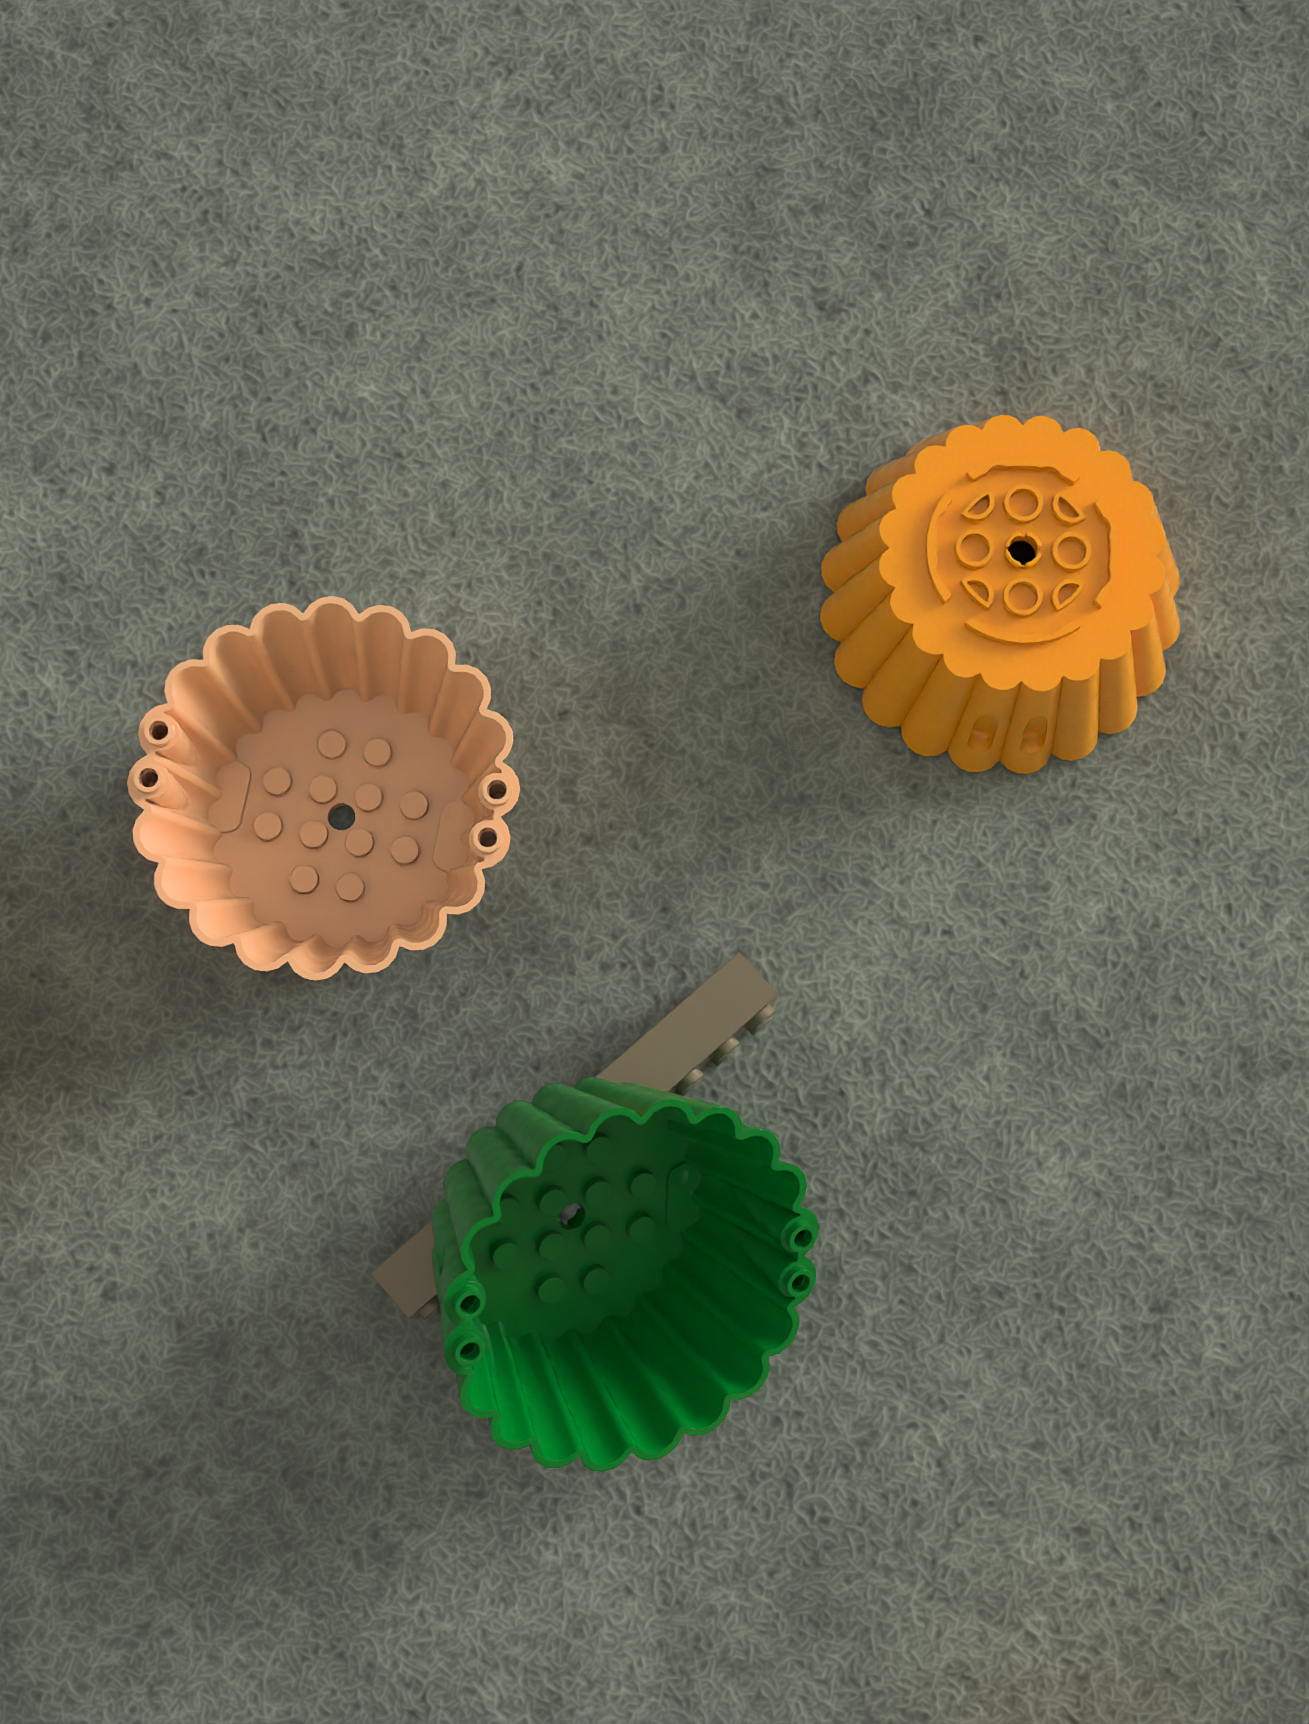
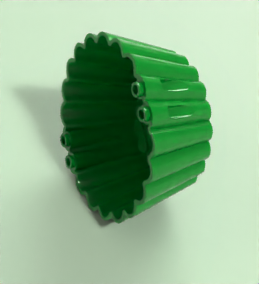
(648, 1296)

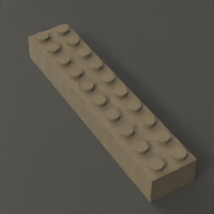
(664, 1059)

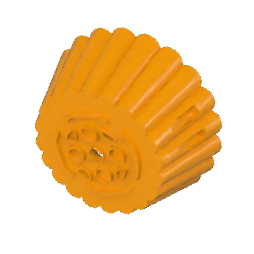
(970, 640)

